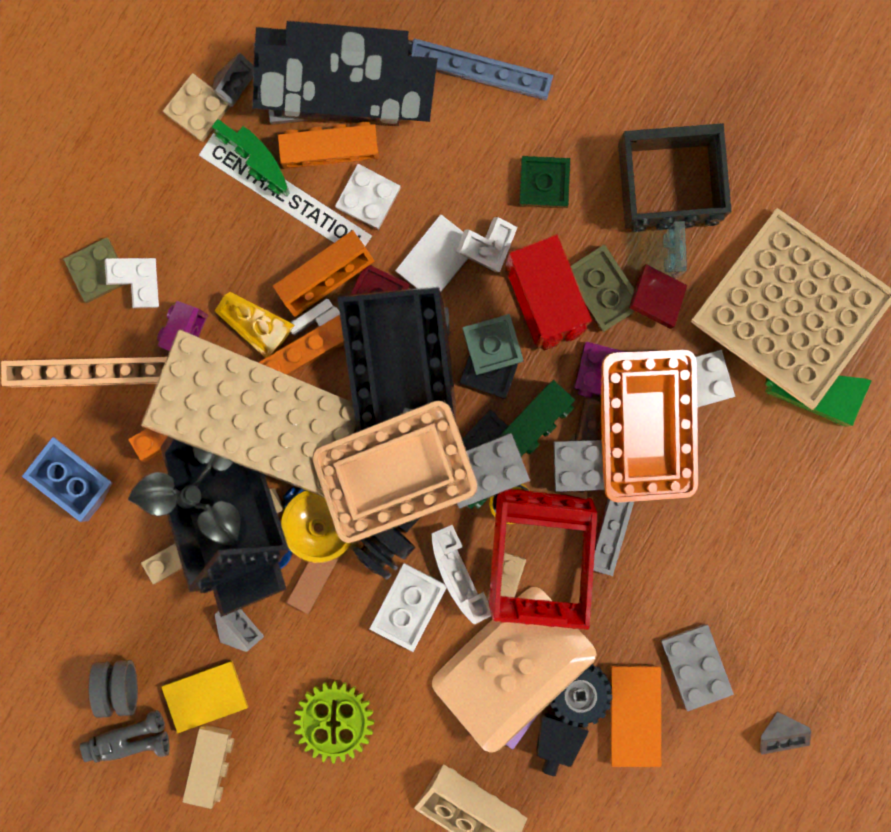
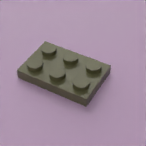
(603, 288)

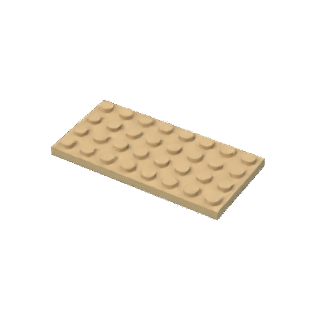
(246, 411)

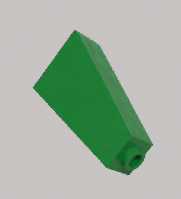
(838, 404)

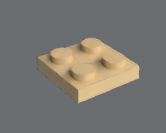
(196, 107)

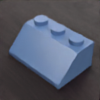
(68, 480)

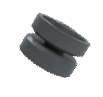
(113, 688)

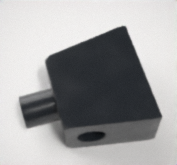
(558, 742)

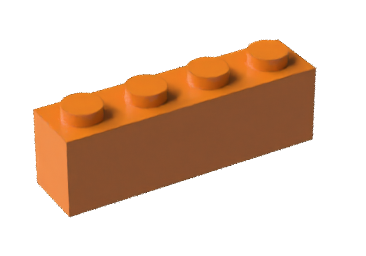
(328, 146)
(323, 273)

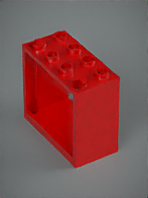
(547, 293)

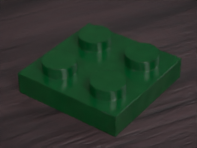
(544, 182)

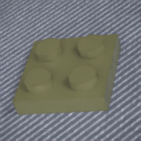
(88, 269)

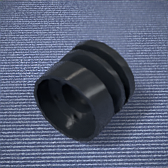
(380, 550)

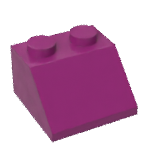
(182, 318)

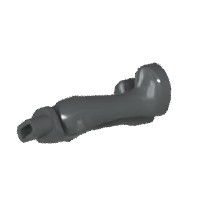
(114, 744)

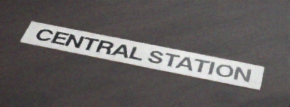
(296, 204)

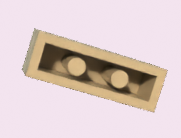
(208, 766)

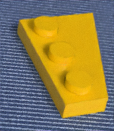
(254, 323)

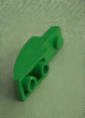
(260, 160)

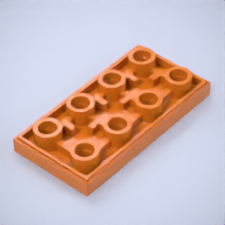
(636, 716)

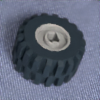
(584, 698)

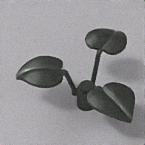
(157, 497)

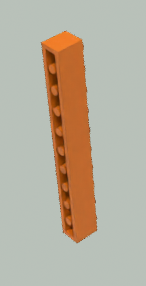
(286, 360)

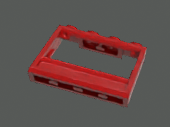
(545, 511)

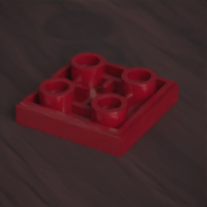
(658, 296)

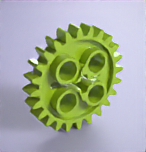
(355, 722)

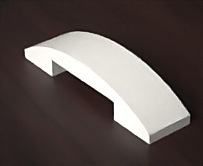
(456, 577)

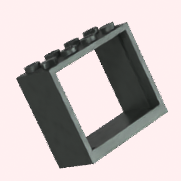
(669, 138)

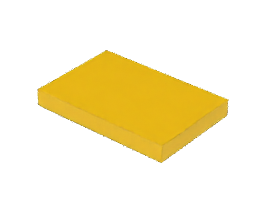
(204, 696)

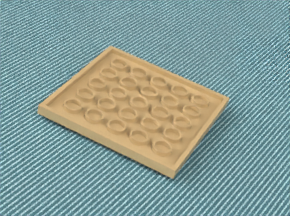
(794, 308)

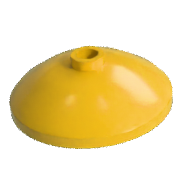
(298, 527)

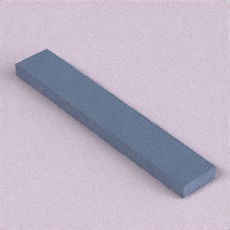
(485, 70)

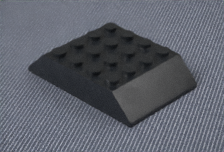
(396, 353)

